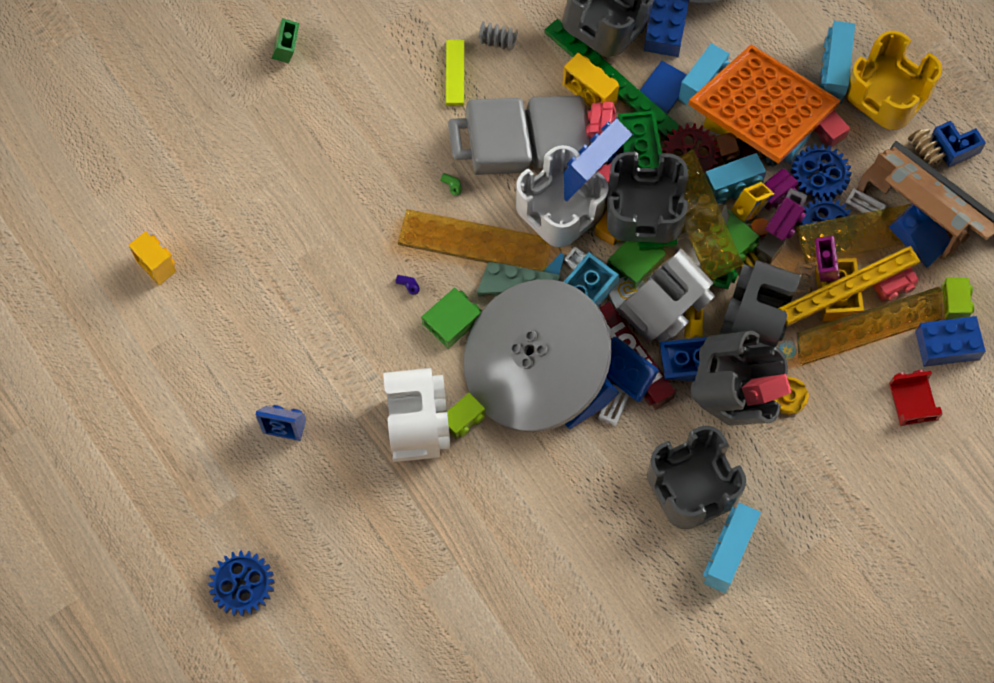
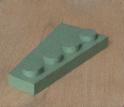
(501, 277)

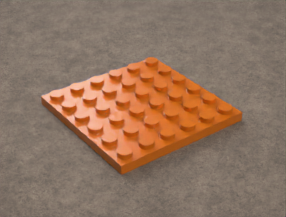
(764, 103)

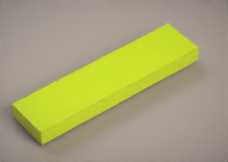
(454, 72)

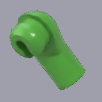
(454, 184)

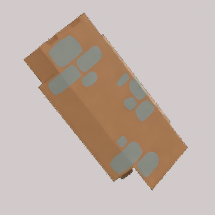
(928, 194)

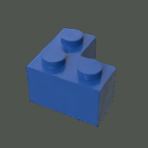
(957, 146)

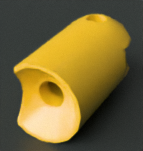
(695, 323)

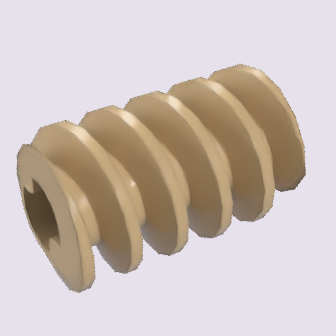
(926, 148)

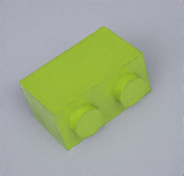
(957, 298)
(464, 416)

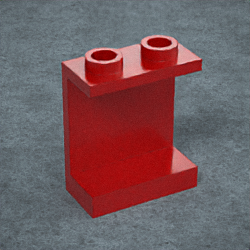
(914, 398)

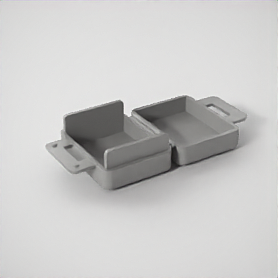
(509, 137)

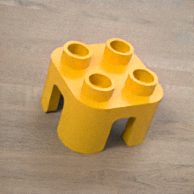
(889, 84)

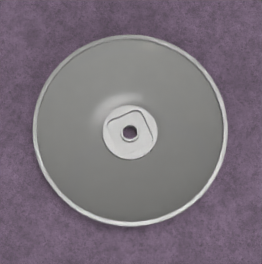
(562, 372)

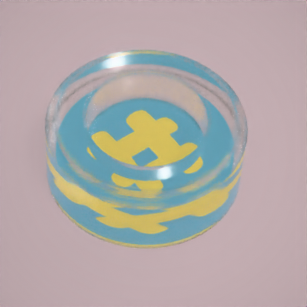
(789, 349)

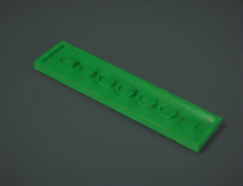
(647, 144)

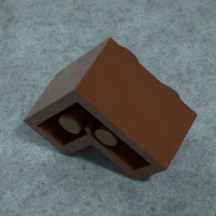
(734, 148)

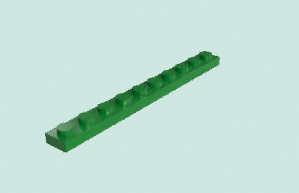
(627, 91)

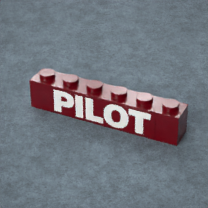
(660, 390)

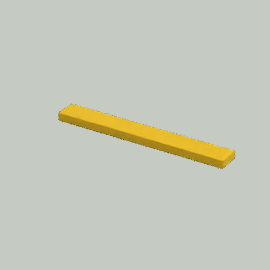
(850, 285)

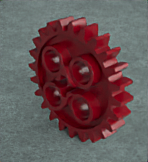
(677, 143)

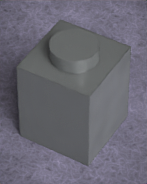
(769, 248)

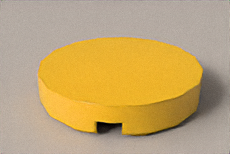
(796, 400)

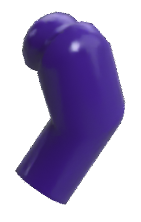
(410, 283)

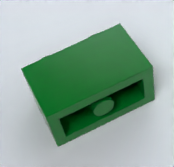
(285, 40)

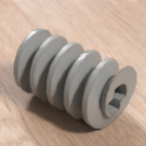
(497, 36)

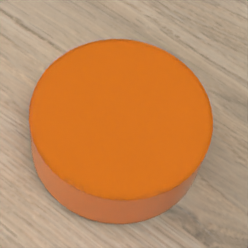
(759, 225)

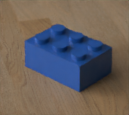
(666, 27)
(950, 341)

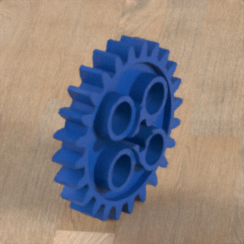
(821, 172)
(828, 208)
(225, 575)

